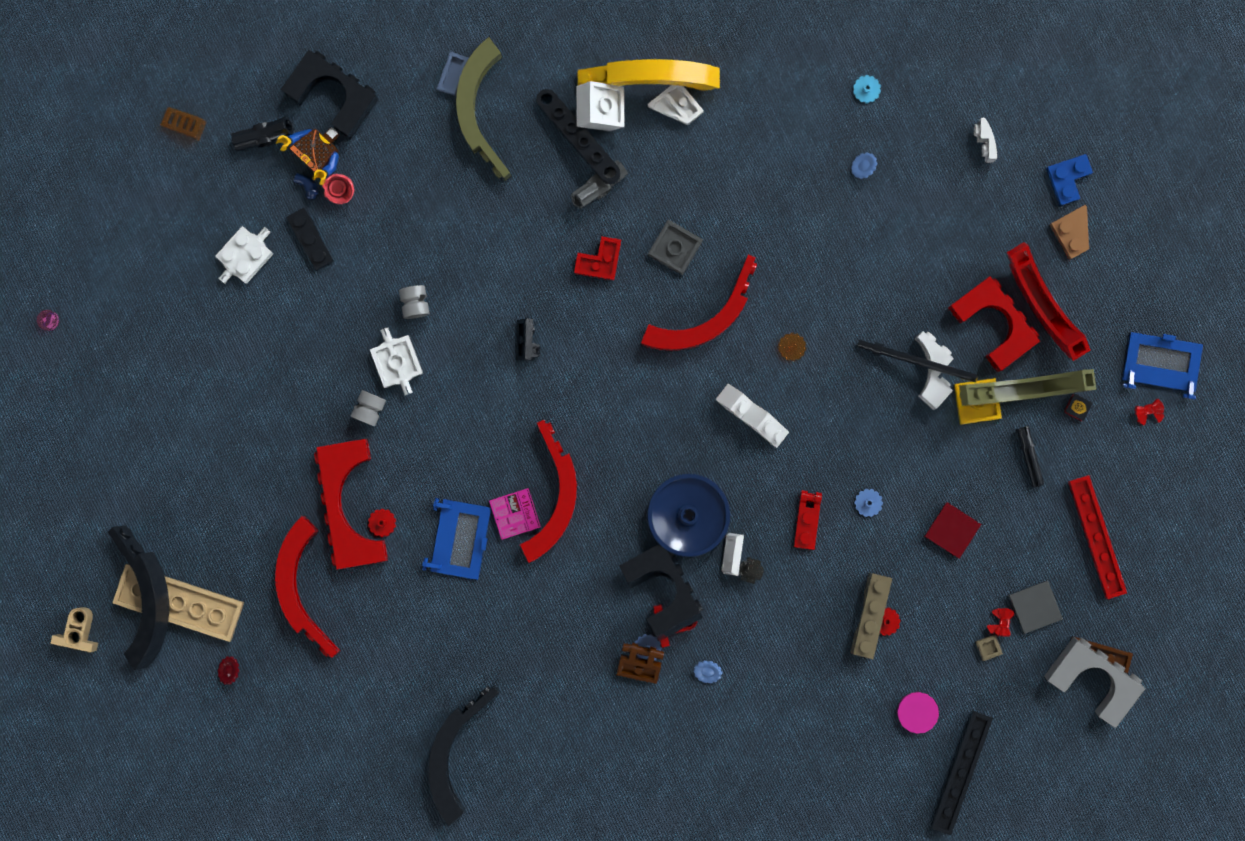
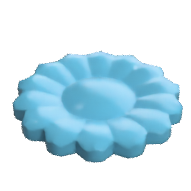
(867, 89)

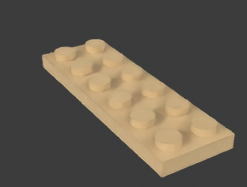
(188, 605)

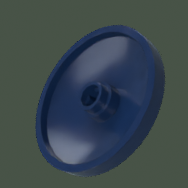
(688, 515)

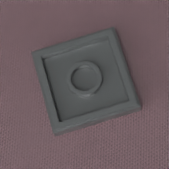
(675, 247)
(1035, 607)

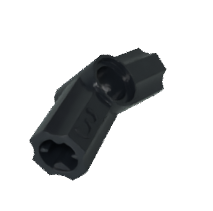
(262, 134)

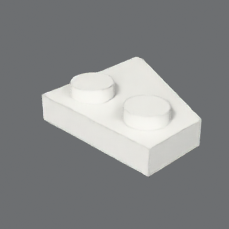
(677, 104)

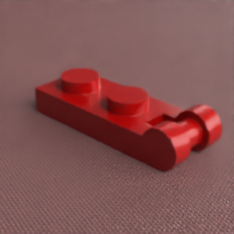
(807, 520)

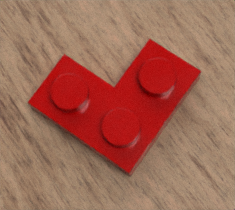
(604, 264)

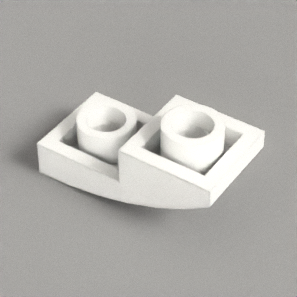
(985, 134)

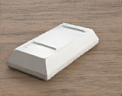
(732, 554)

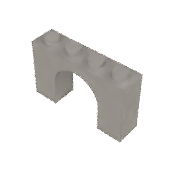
(1079, 657)

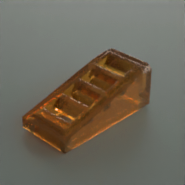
(197, 130)

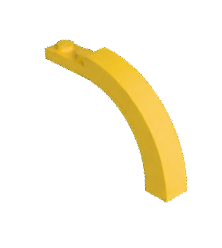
(654, 72)

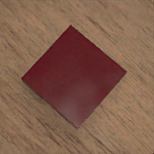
(952, 530)

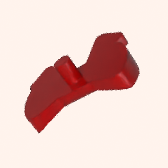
(1155, 408)
(1002, 629)

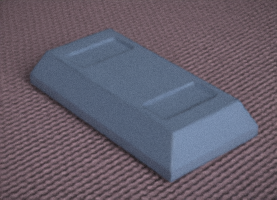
(451, 73)

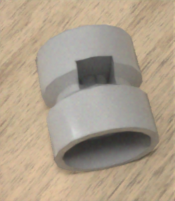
(414, 302)
(368, 408)

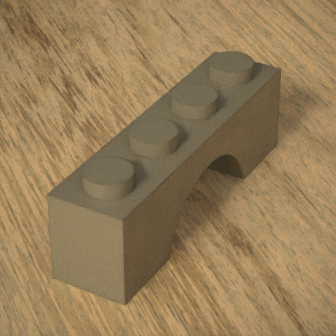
(872, 615)

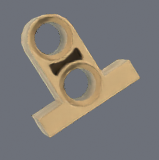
(82, 628)

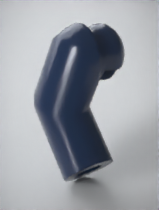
(309, 185)

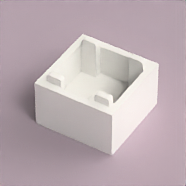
(600, 106)

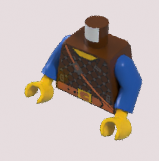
(314, 150)

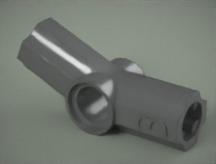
(596, 188)

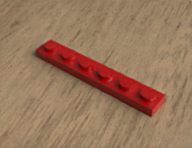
(1097, 537)

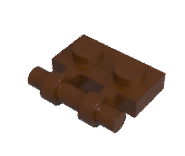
(639, 668)

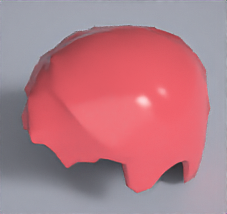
(338, 189)

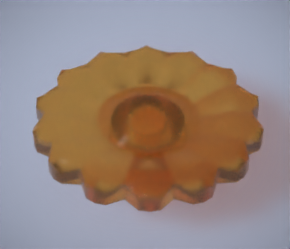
(792, 346)

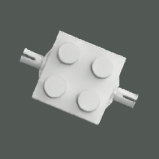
(244, 255)
(396, 361)

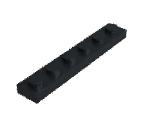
(961, 772)

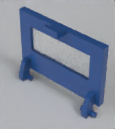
(1162, 362)
(459, 539)

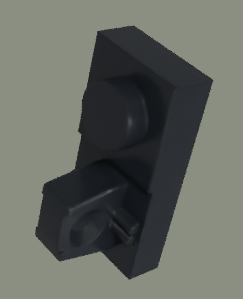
(524, 347)

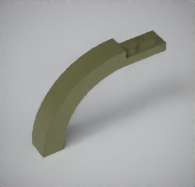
(472, 74)
(1027, 388)

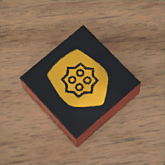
(1078, 407)

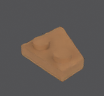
(1073, 232)

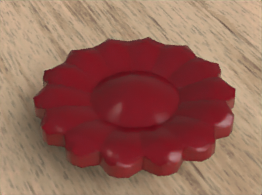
(228, 670)

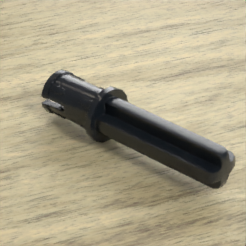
(1030, 456)

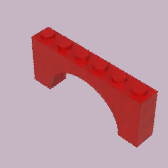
(335, 465)

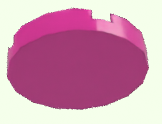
(917, 712)

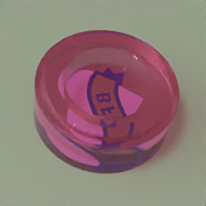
(47, 320)

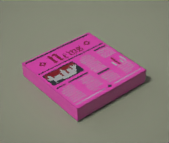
(515, 513)

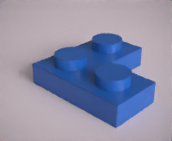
(1063, 176)

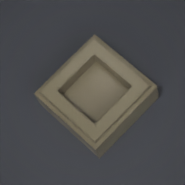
(988, 647)

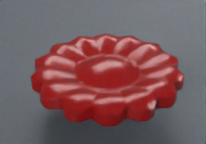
(382, 522)
(890, 622)

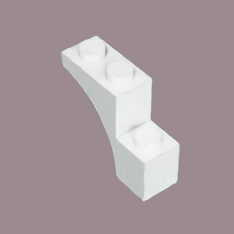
(936, 388)
(752, 415)

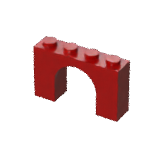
(1020, 335)

